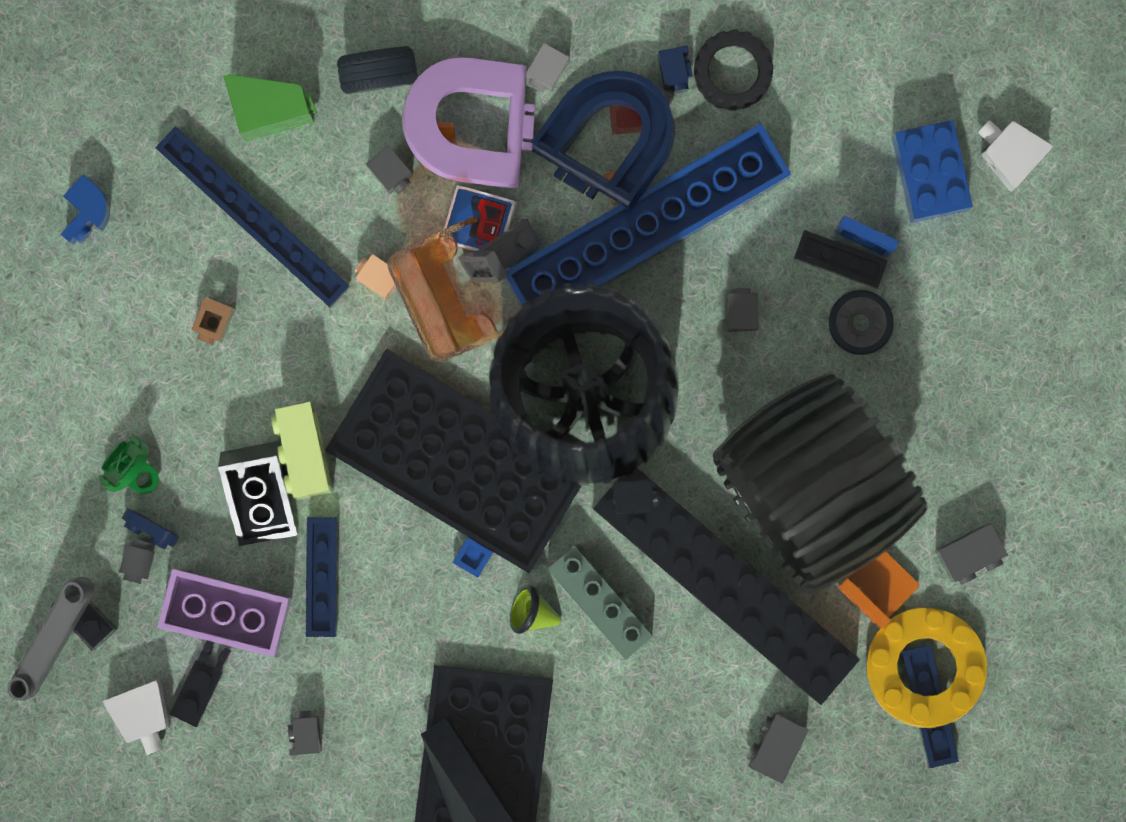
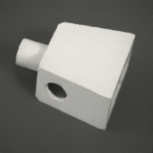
(1012, 152)
(140, 714)

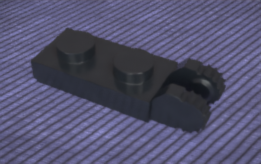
(199, 687)

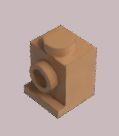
(208, 310)

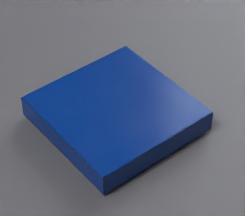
(866, 236)

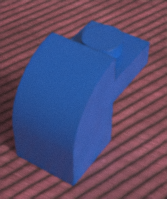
(93, 209)

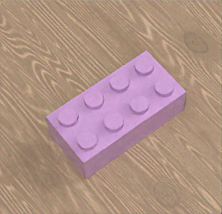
(224, 612)

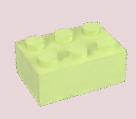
(302, 450)

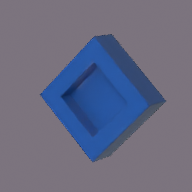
(472, 557)

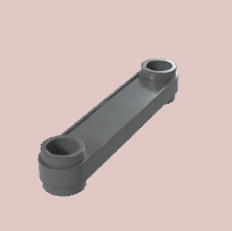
(51, 638)

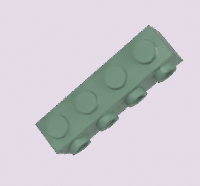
(600, 603)

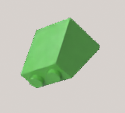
(268, 106)

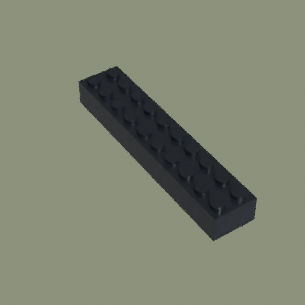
(734, 592)

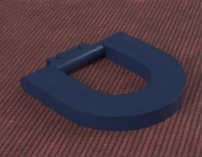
(580, 105)

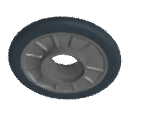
(879, 316)

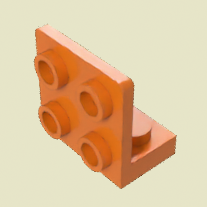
(879, 588)

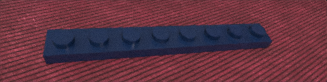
(252, 217)

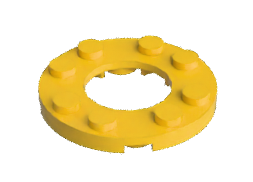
(918, 709)

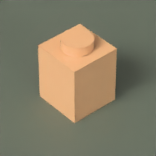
(375, 276)

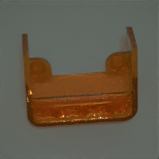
(432, 299)

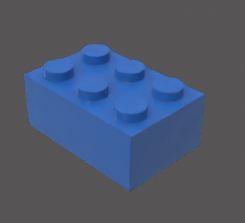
(932, 171)

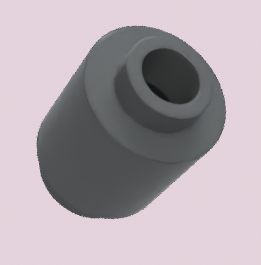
(137, 560)

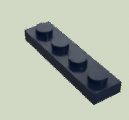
(321, 577)
(925, 681)

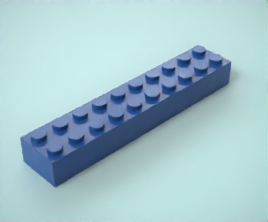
(657, 221)

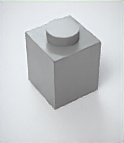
(546, 68)

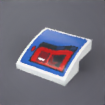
(492, 213)

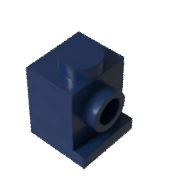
(675, 69)

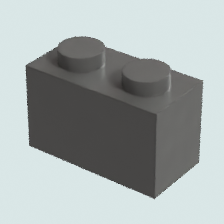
(972, 553)
(777, 747)

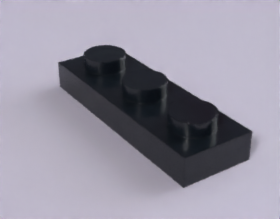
(840, 259)

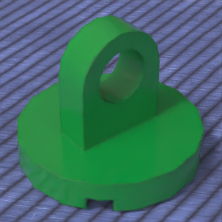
(125, 465)

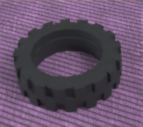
(729, 39)

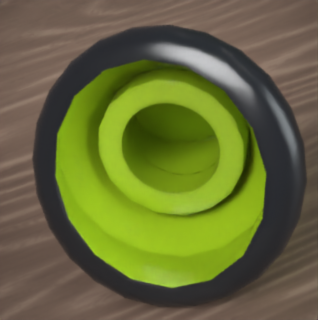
(531, 612)

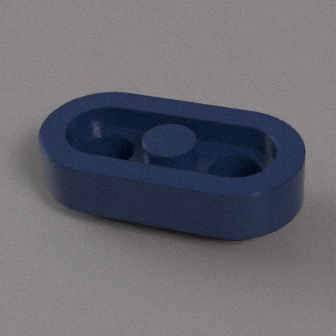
(160, 536)

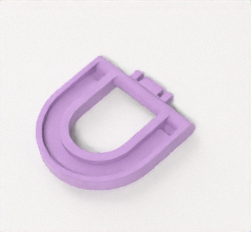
(459, 162)

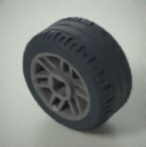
(377, 69)

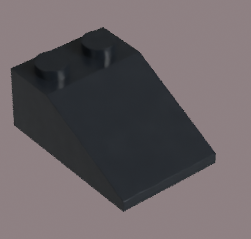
(257, 493)

